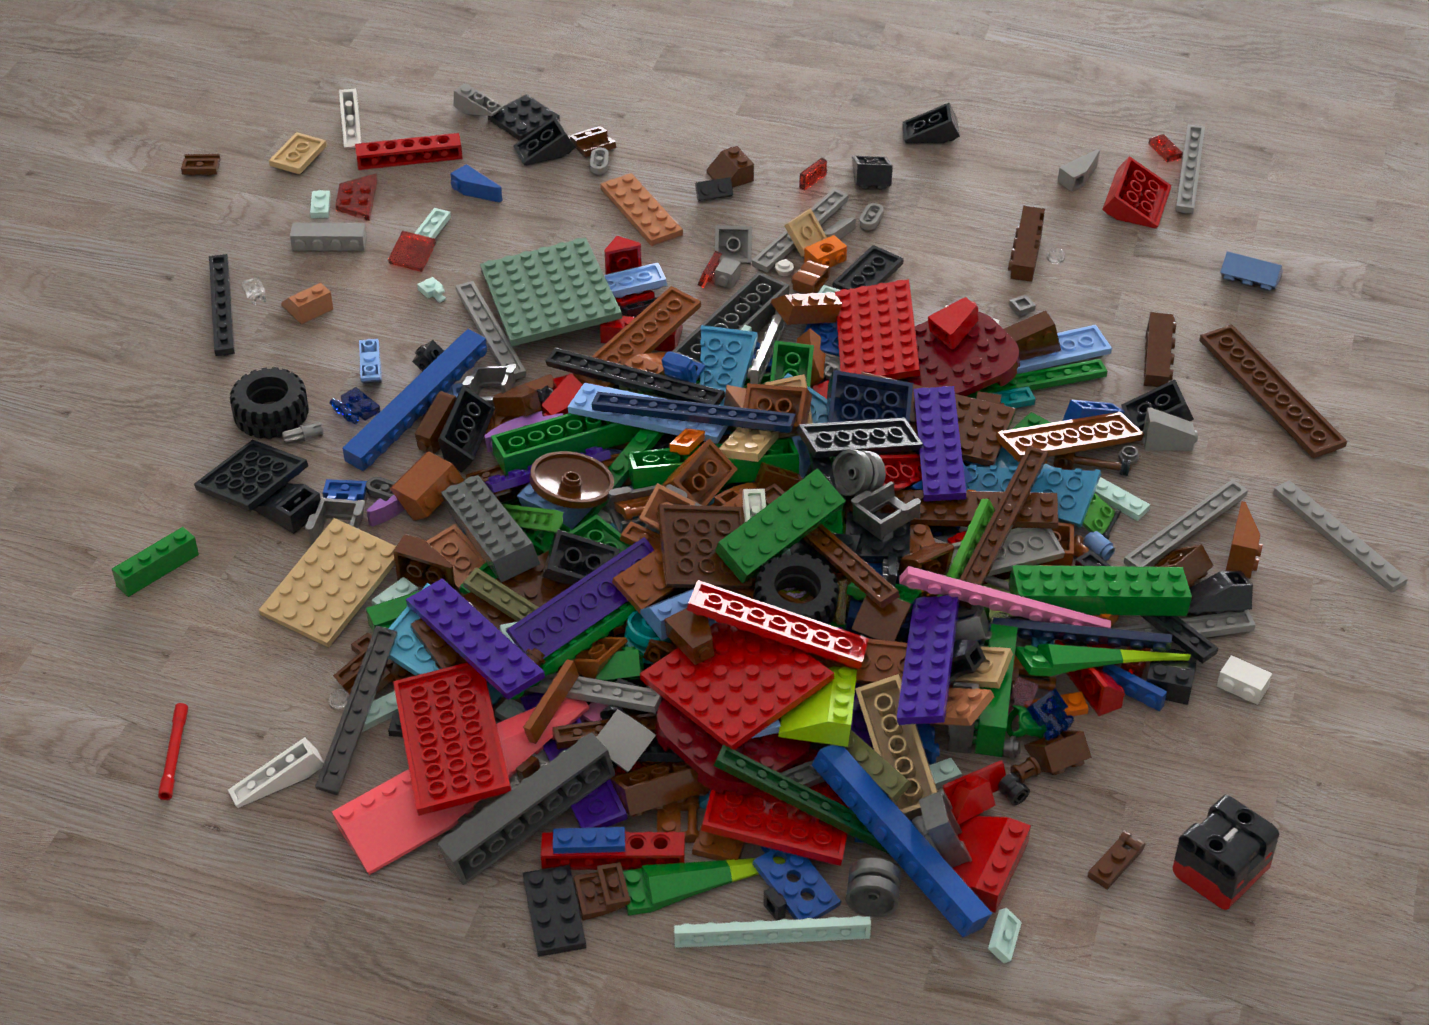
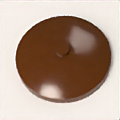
(571, 479)

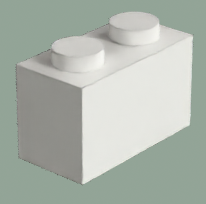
(1244, 679)

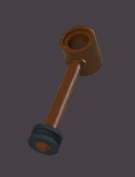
(1067, 462)

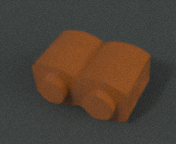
(810, 277)

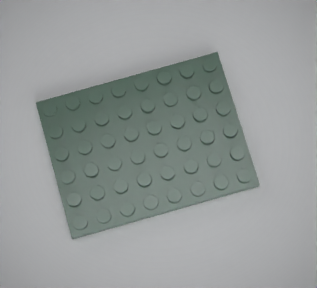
(550, 291)

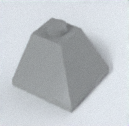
(734, 242)

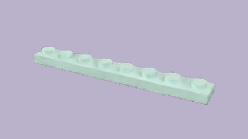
(772, 931)

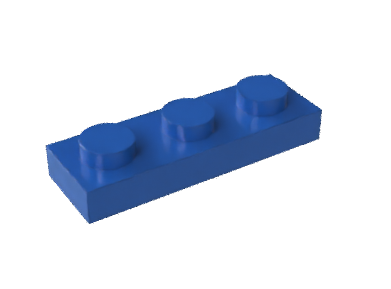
(1137, 687)
(588, 840)

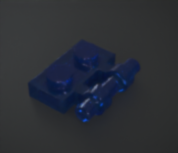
(359, 405)
(1046, 709)

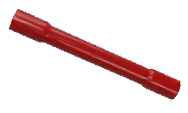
(167, 781)

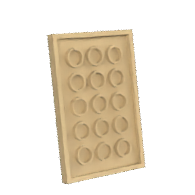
(330, 582)

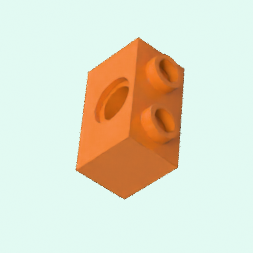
(827, 251)

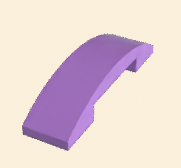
(384, 510)

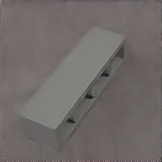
(328, 236)

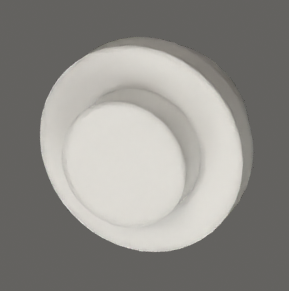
(784, 267)

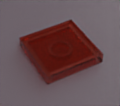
(412, 251)

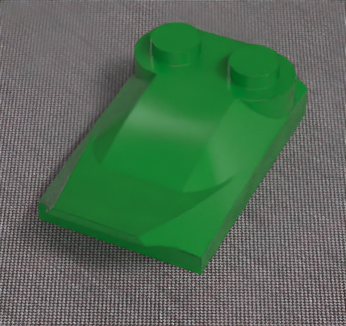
(600, 531)

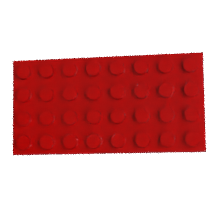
(878, 331)
(450, 738)

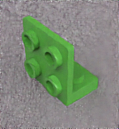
(1098, 515)

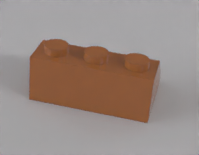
(808, 308)
(422, 485)

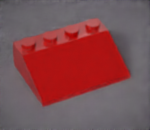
(1136, 195)
(995, 853)

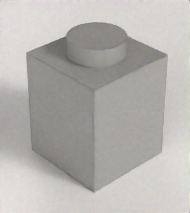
(727, 273)

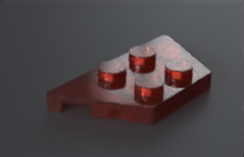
(357, 196)

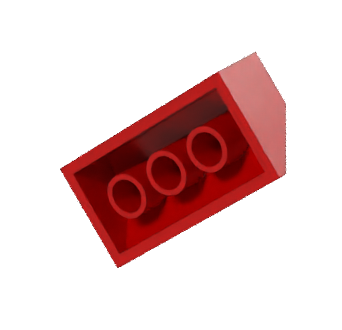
(610, 329)

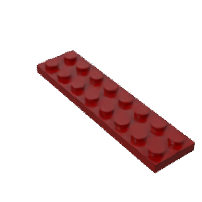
(778, 624)

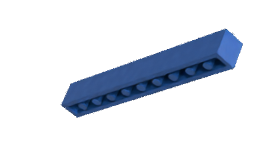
(414, 400)
(902, 840)

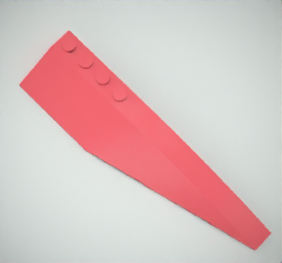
(385, 819)

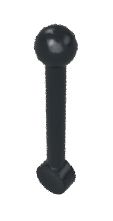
(1116, 515)

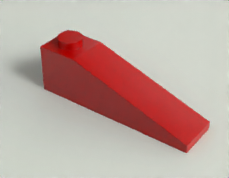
(902, 470)
(1097, 688)

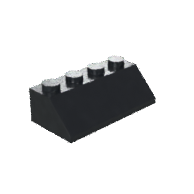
(465, 428)

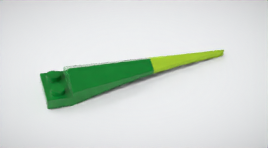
(1060, 659)
(666, 884)

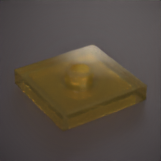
(843, 600)

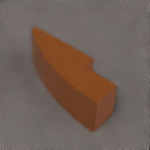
(818, 362)

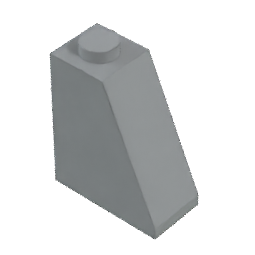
(1167, 432)

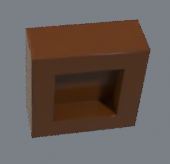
(528, 768)

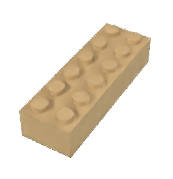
(897, 743)

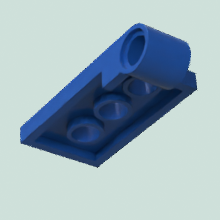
(809, 881)

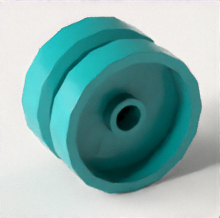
(639, 633)

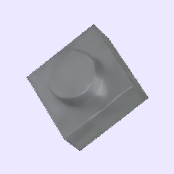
(1022, 305)

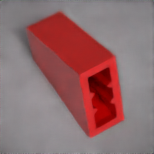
(954, 322)
(561, 396)

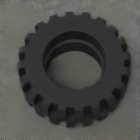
(266, 386)
(800, 573)

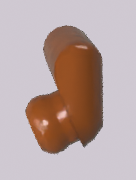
(1079, 548)

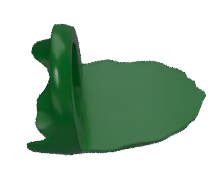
(1026, 724)

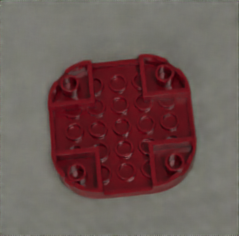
(979, 360)
(700, 750)

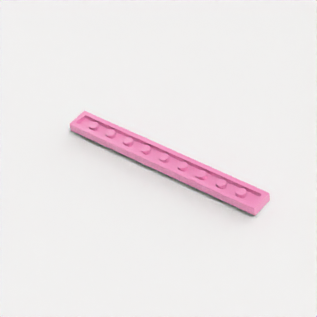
(996, 599)

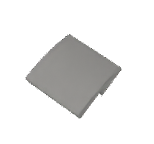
(625, 739)

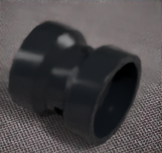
(1011, 786)

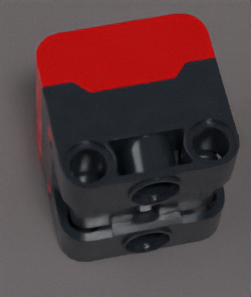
(1225, 852)

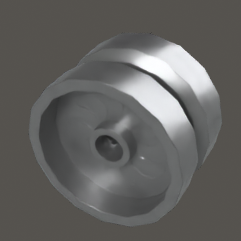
(858, 472)
(873, 887)

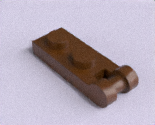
(1116, 860)

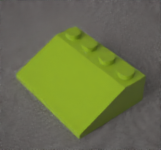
(825, 714)

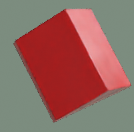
(622, 255)

